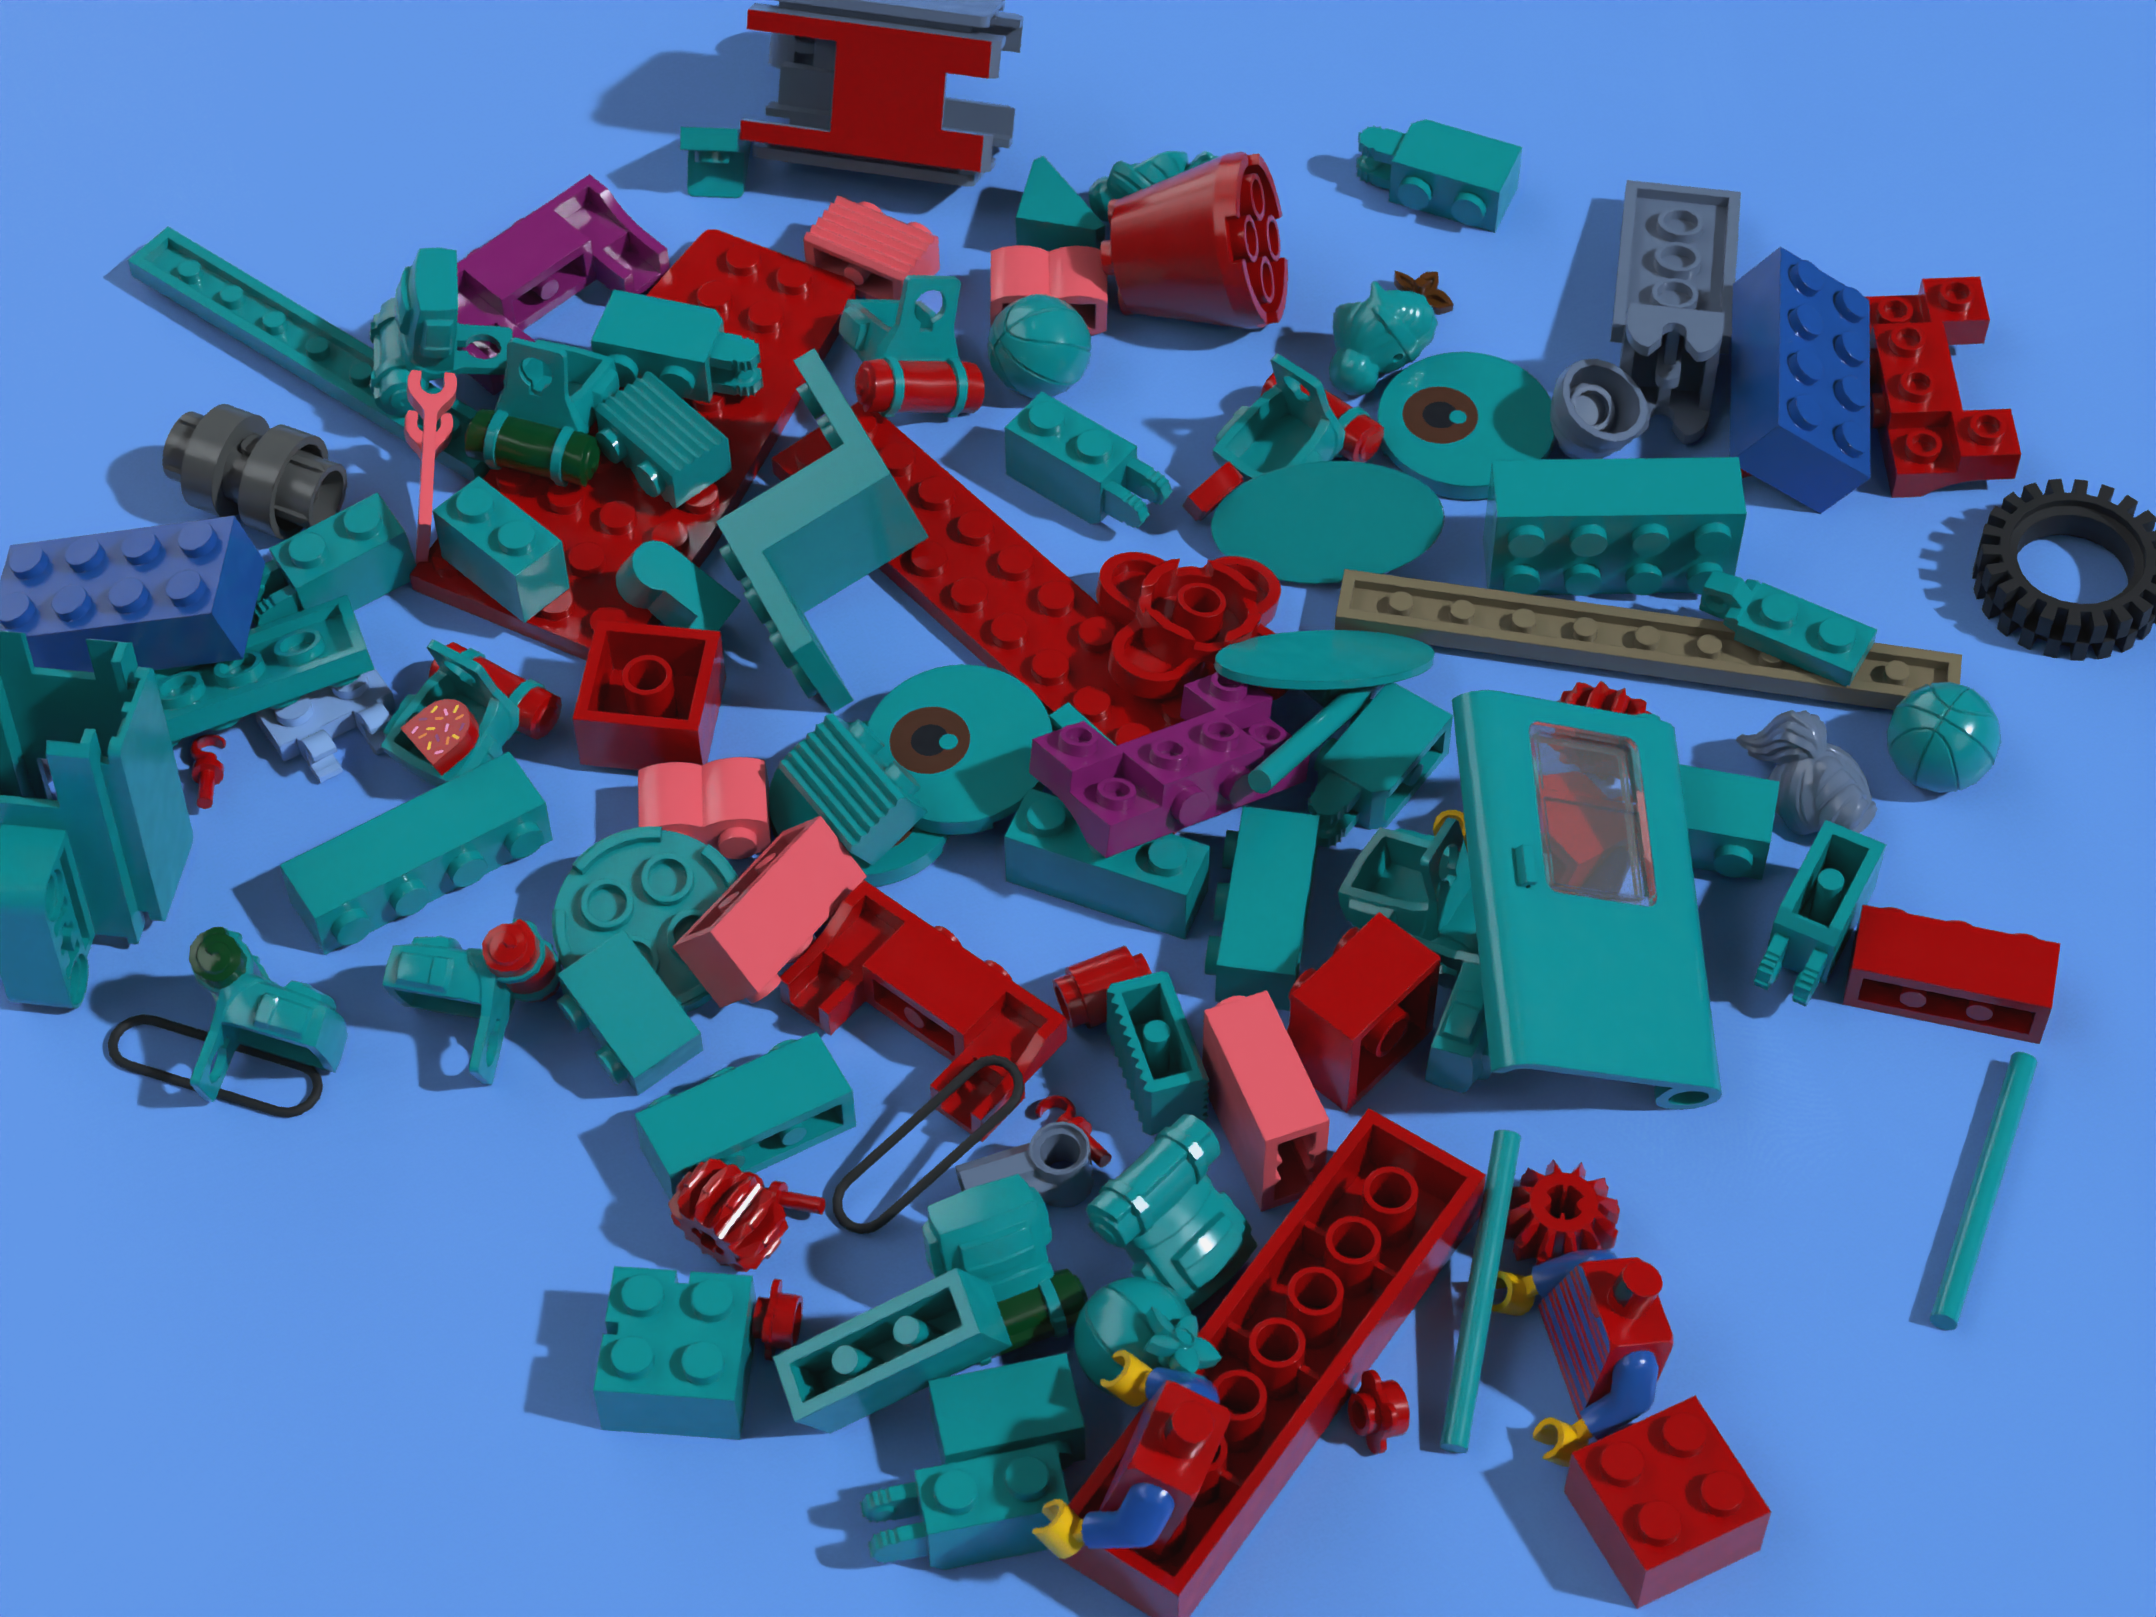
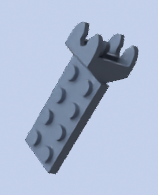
(1676, 297)

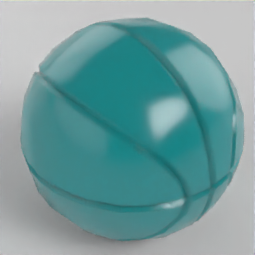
(1039, 345)
(1943, 737)
(1118, 1321)

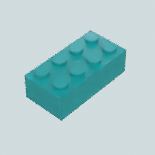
(1612, 524)

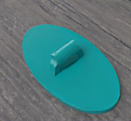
(1328, 518)
(1324, 661)

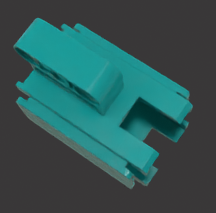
(111, 836)

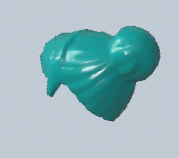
(1378, 337)

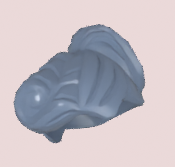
(1814, 776)

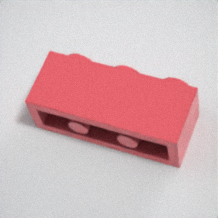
(770, 913)

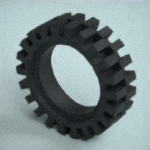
(2049, 618)

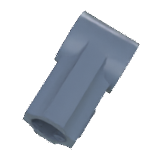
(1032, 1160)

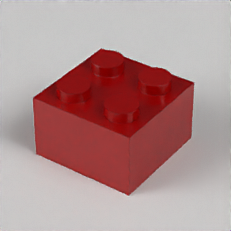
(648, 695)
(1363, 1009)
(1666, 1501)

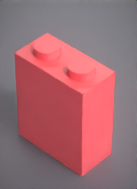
(1264, 1098)

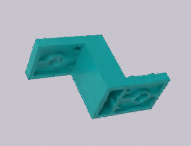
(818, 534)

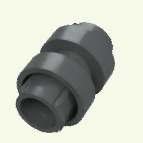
(244, 468)

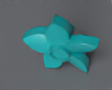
(1179, 1345)

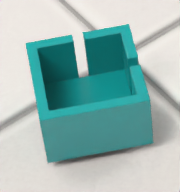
(676, 1353)

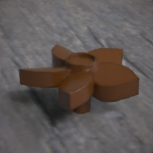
(1427, 286)

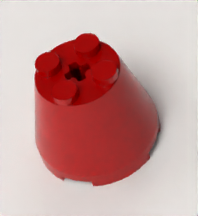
(1201, 246)

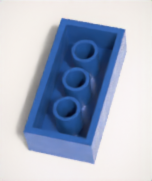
(1800, 380)
(168, 589)

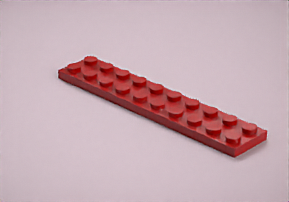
(999, 590)

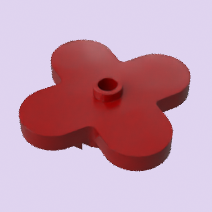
(1181, 617)

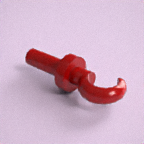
(206, 769)
(1098, 1153)
(790, 1199)

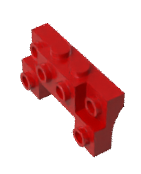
(1916, 396)
(931, 989)

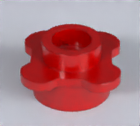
(777, 1320)
(1378, 1411)

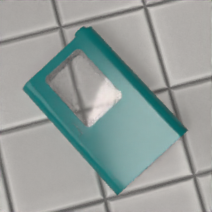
(1585, 895)

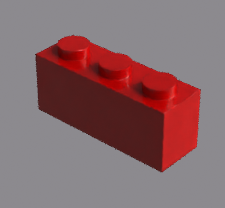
(1952, 973)

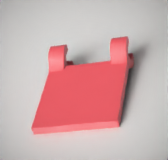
(428, 444)

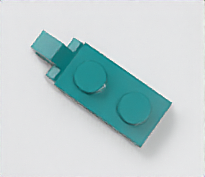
(1789, 626)

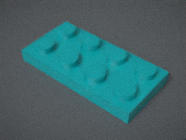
(278, 667)

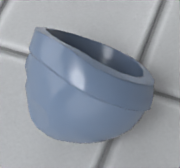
(1596, 409)

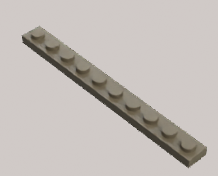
(1617, 639)

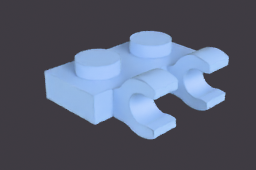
(325, 714)

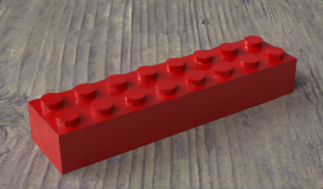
(1296, 1345)

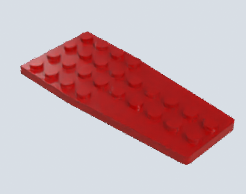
(759, 296)

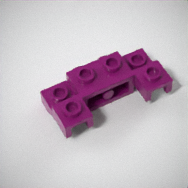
(550, 259)
(1168, 776)

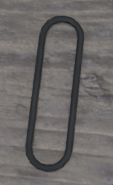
(222, 1094)
(946, 1163)

